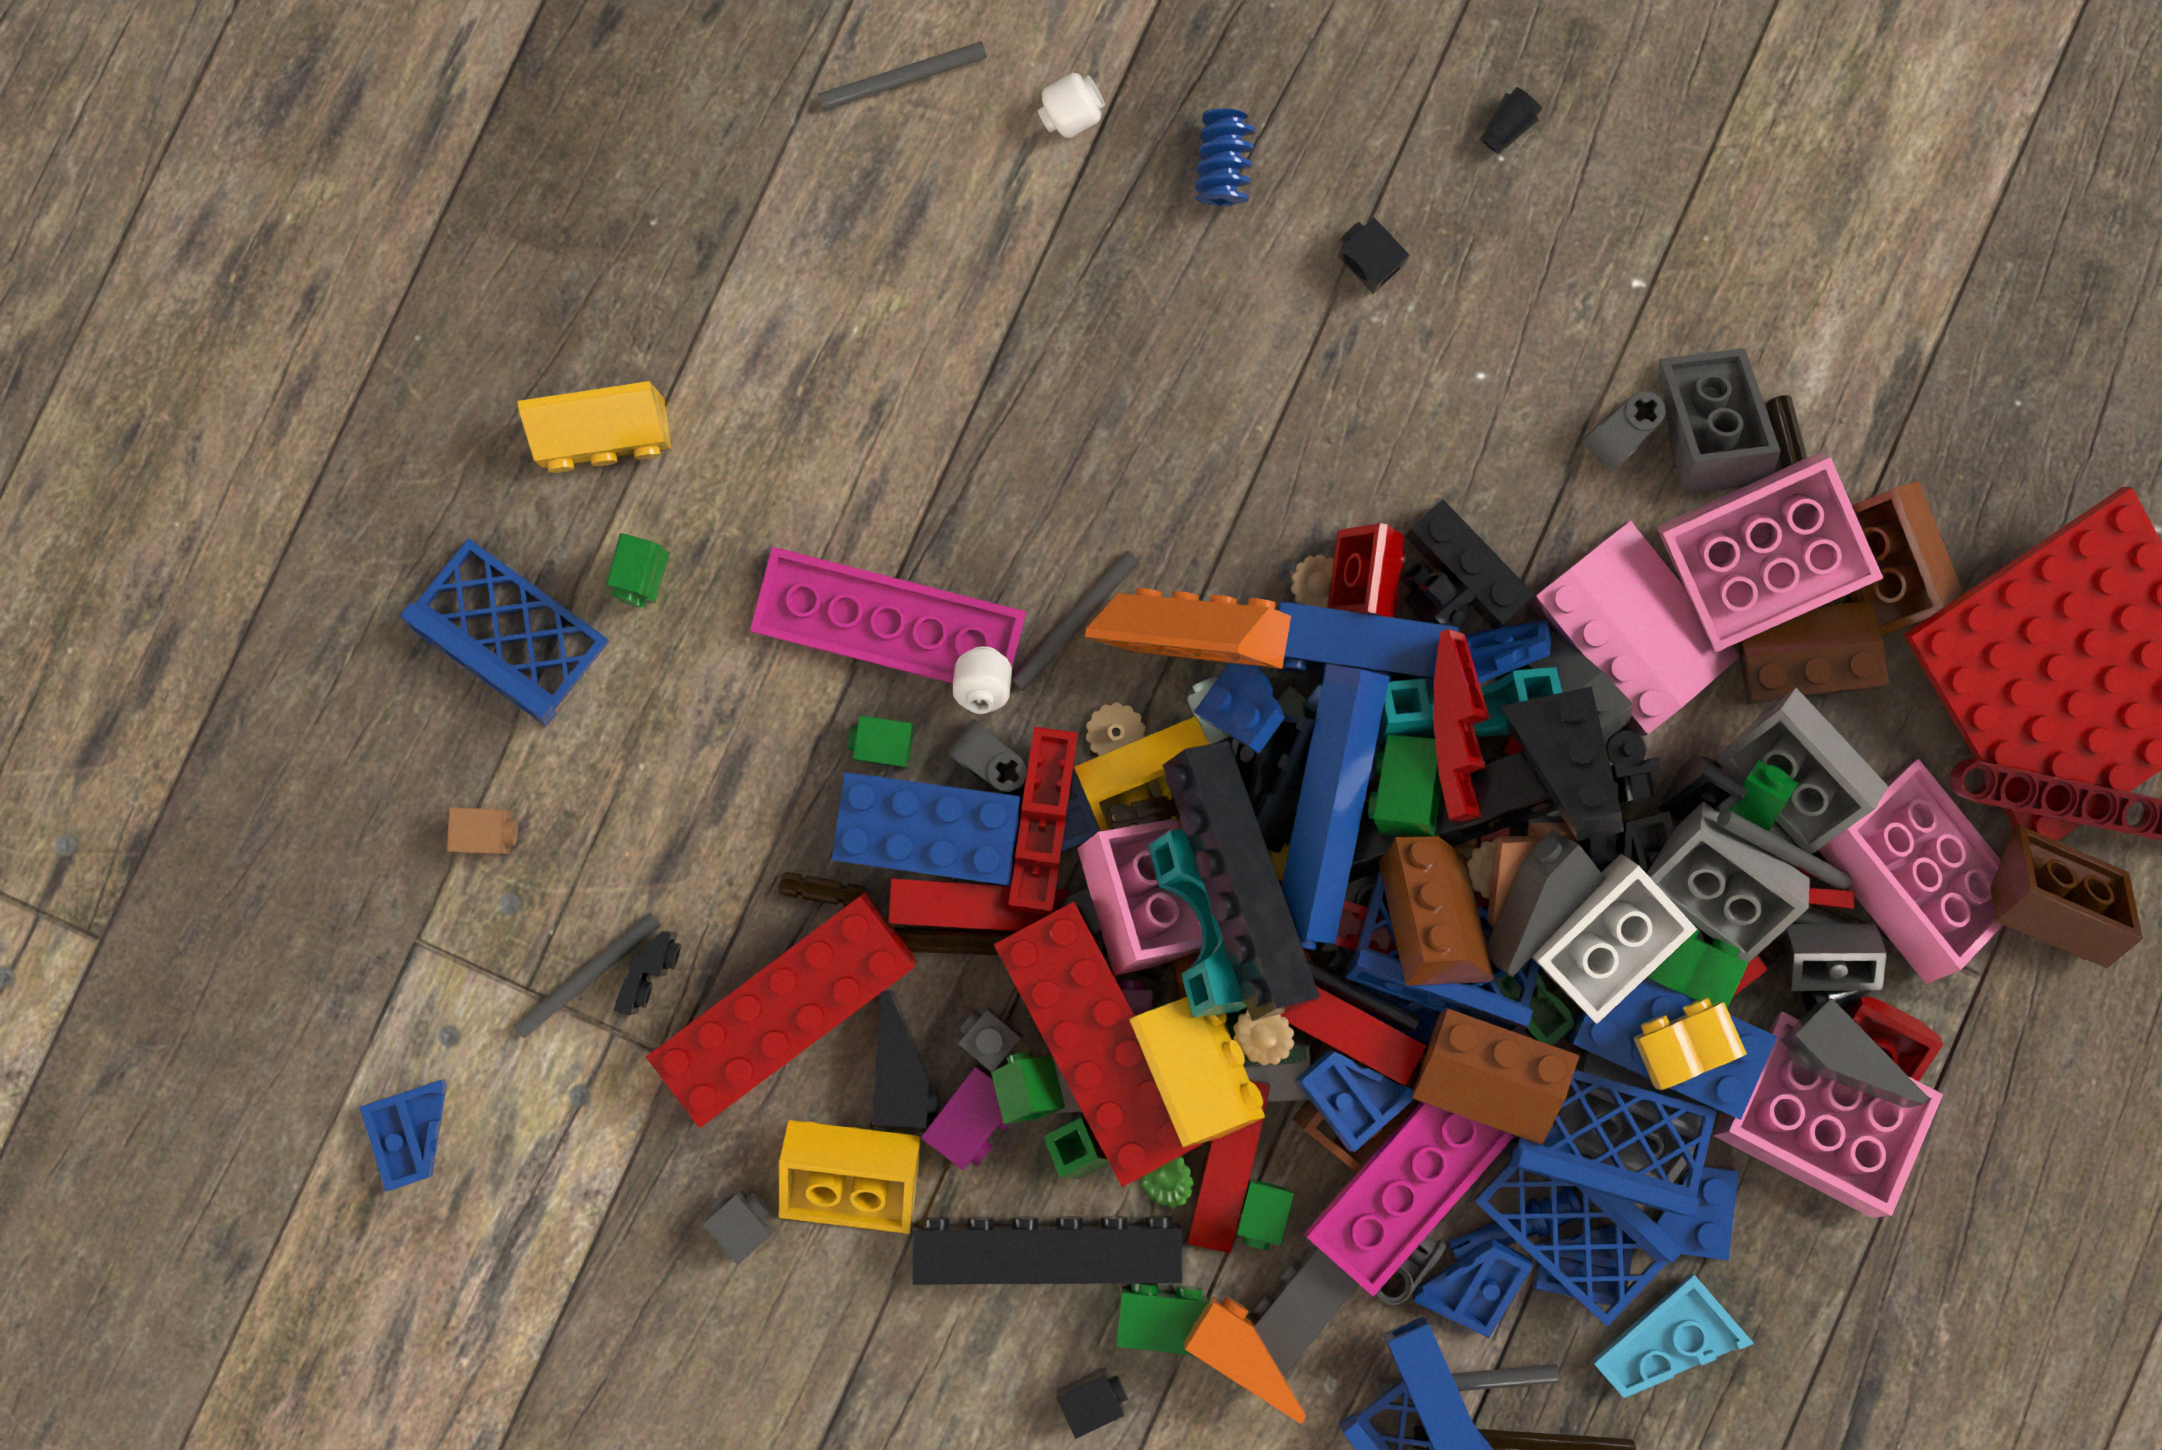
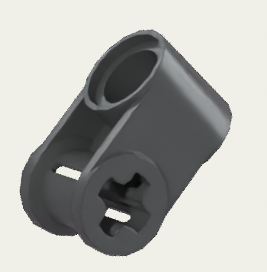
(1621, 433)
(985, 754)
(1414, 1270)

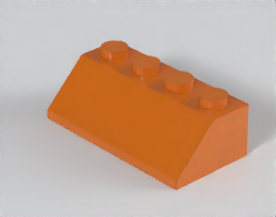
(1194, 628)

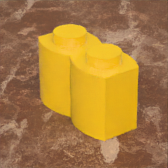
(1688, 1044)

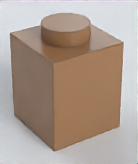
(481, 831)

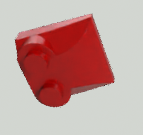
(1898, 1034)

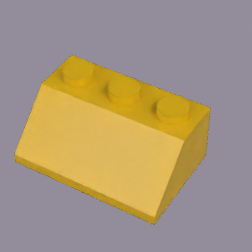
(596, 426)
(1136, 769)
(1197, 1072)
(848, 1176)

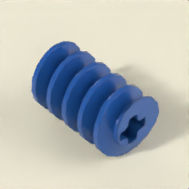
(1223, 157)

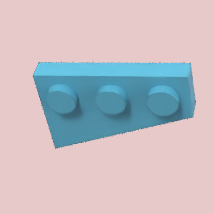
(1672, 1336)

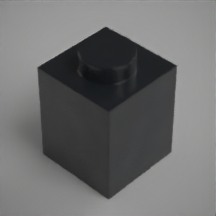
(1092, 1401)

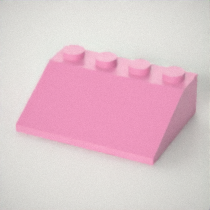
(1770, 551)
(1635, 626)
(1921, 873)
(1829, 1132)

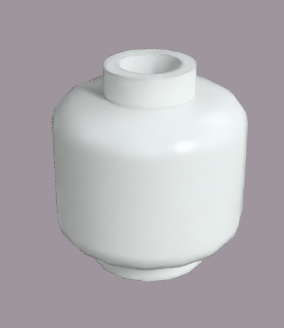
(1071, 105)
(982, 680)

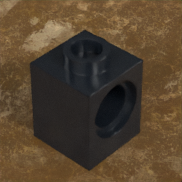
(1372, 254)

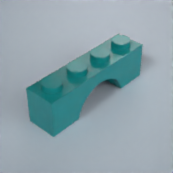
(1410, 703)
(1211, 979)

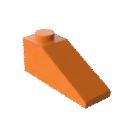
(1235, 1349)

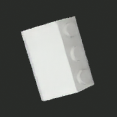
(1613, 939)

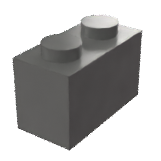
(1834, 957)

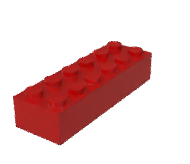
(782, 1010)
(1092, 1040)

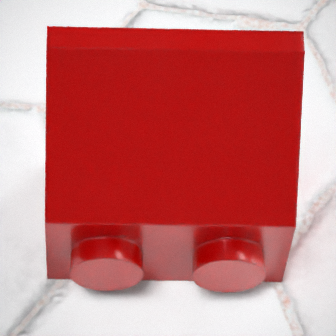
(1367, 570)

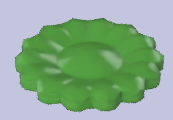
(1169, 1184)

